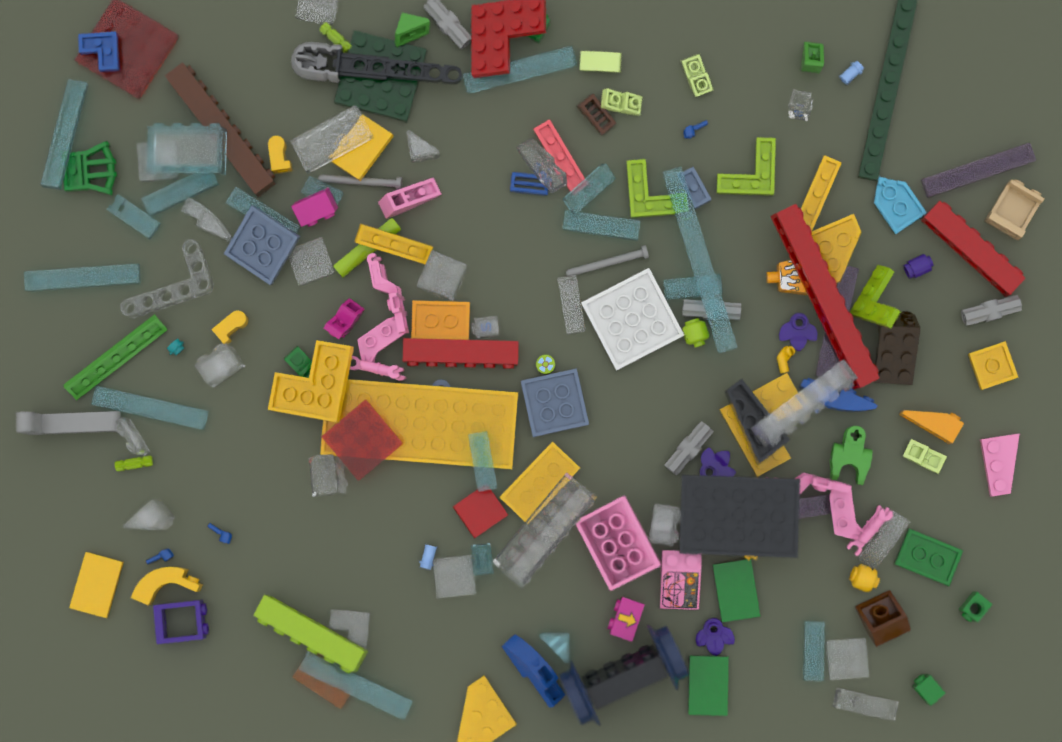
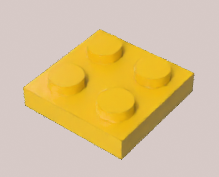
(993, 365)

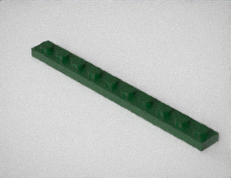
(887, 89)

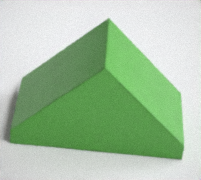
(411, 28)
(812, 57)

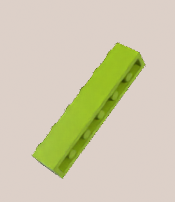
(310, 633)

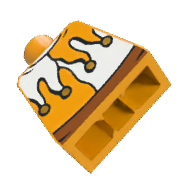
(786, 278)

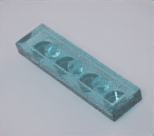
(178, 192)
(242, 202)
(601, 225)

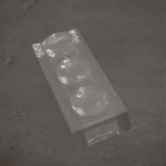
(571, 304)

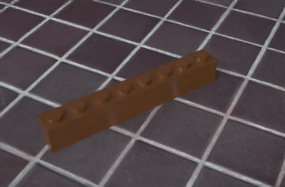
(206, 111)

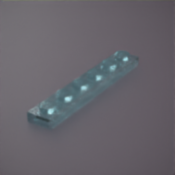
(524, 69)
(64, 134)
(82, 277)
(149, 407)
(355, 685)

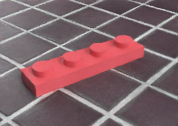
(555, 146)

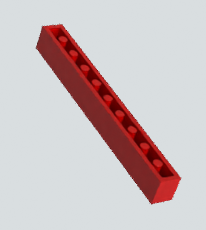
(824, 294)

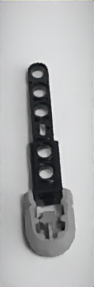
(303, 63)

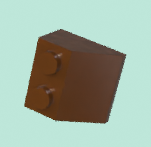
(883, 618)

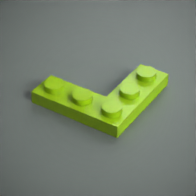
(759, 184)
(640, 202)
(866, 306)

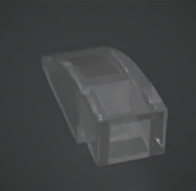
(542, 165)
(206, 219)
(884, 540)
(865, 704)

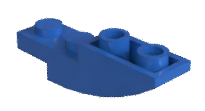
(847, 401)
(539, 672)

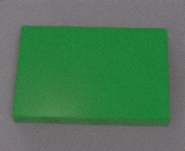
(928, 557)
(736, 590)
(708, 685)

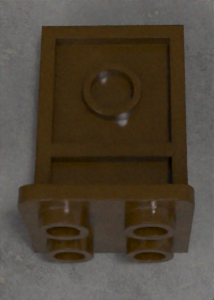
(898, 350)

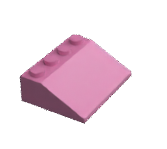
(617, 543)

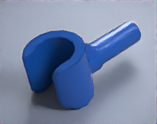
(689, 130)
(225, 536)
(165, 554)

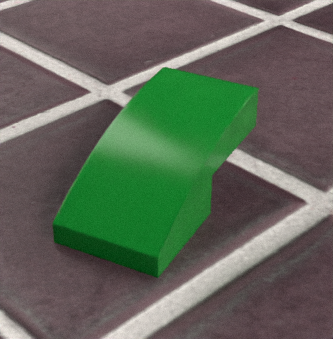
(299, 362)

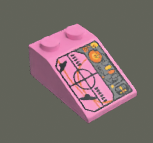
(680, 580)

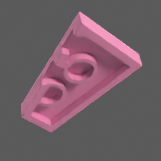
(999, 462)

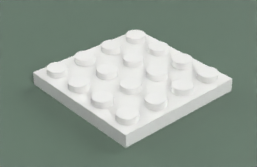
(632, 319)

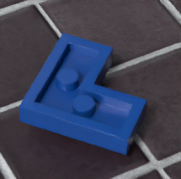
(105, 45)

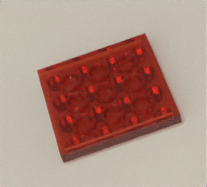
(141, 47)

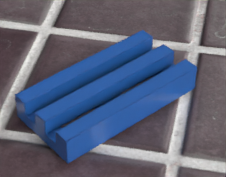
(524, 183)

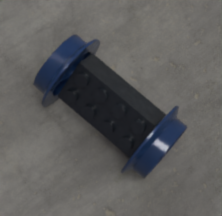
(624, 676)

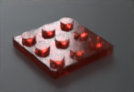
(362, 440)

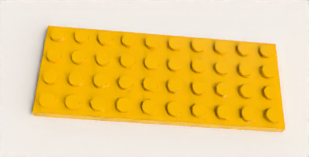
(437, 420)

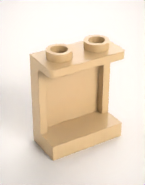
(1014, 209)

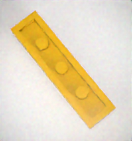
(819, 189)
(393, 243)

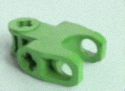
(851, 453)

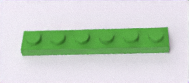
(115, 357)

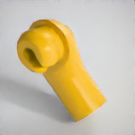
(783, 357)

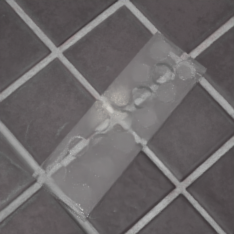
(544, 530)

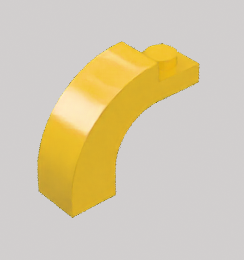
(152, 582)

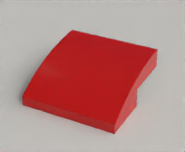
(480, 511)

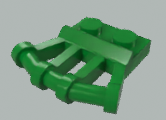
(77, 172)

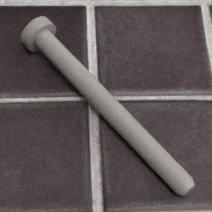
(365, 181)
(608, 262)

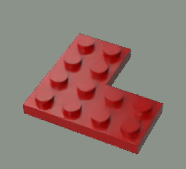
(495, 25)

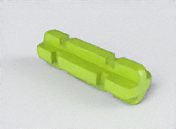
(335, 37)
(134, 463)

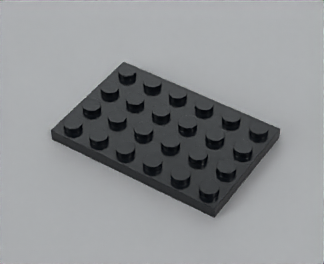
(739, 516)

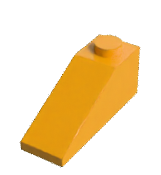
(938, 424)

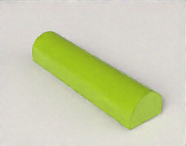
(361, 252)

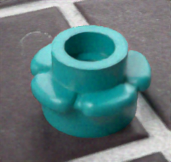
(175, 347)

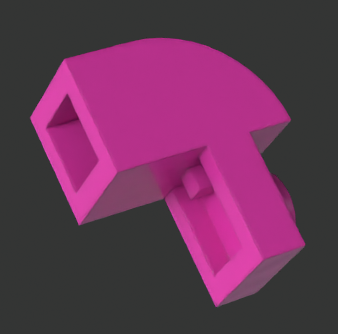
(344, 319)

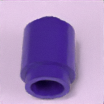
(918, 266)

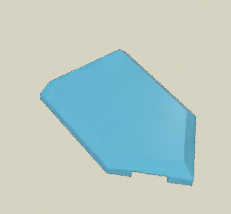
(897, 204)

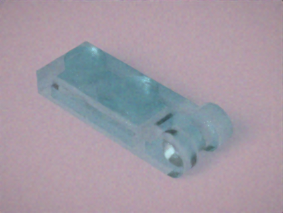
(134, 217)

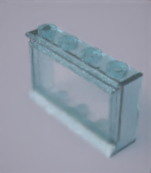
(186, 149)

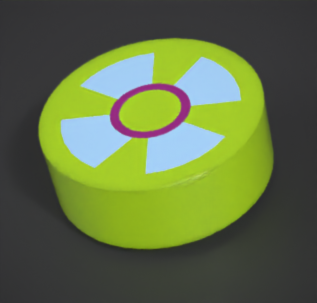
(545, 364)

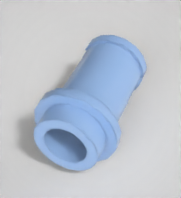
(855, 69)
(428, 556)

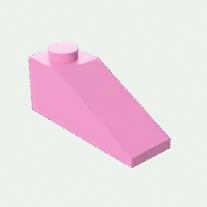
(408, 197)

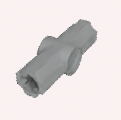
(448, 23)
(695, 308)
(991, 310)
(688, 448)

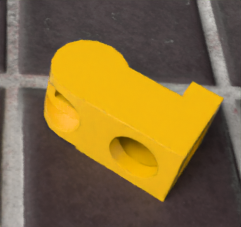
(277, 149)
(229, 325)

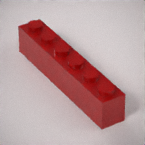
(973, 248)
(460, 352)

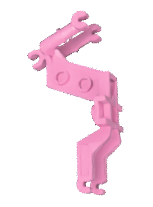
(385, 332)
(843, 510)

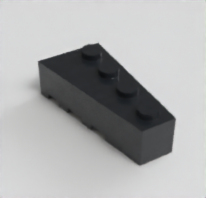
(748, 413)

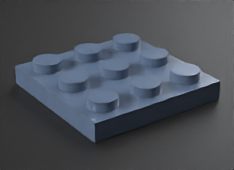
(261, 245)
(554, 402)

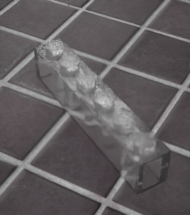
(804, 403)

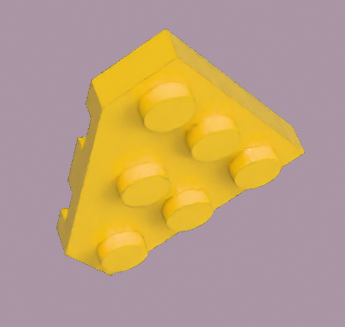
(838, 243)
(483, 714)

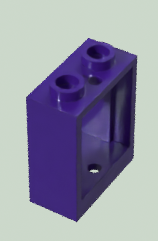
(161, 625)

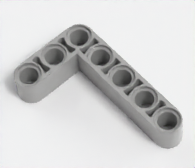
(64, 423)

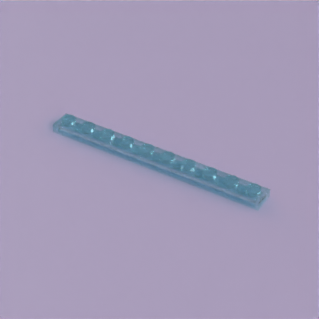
(700, 260)

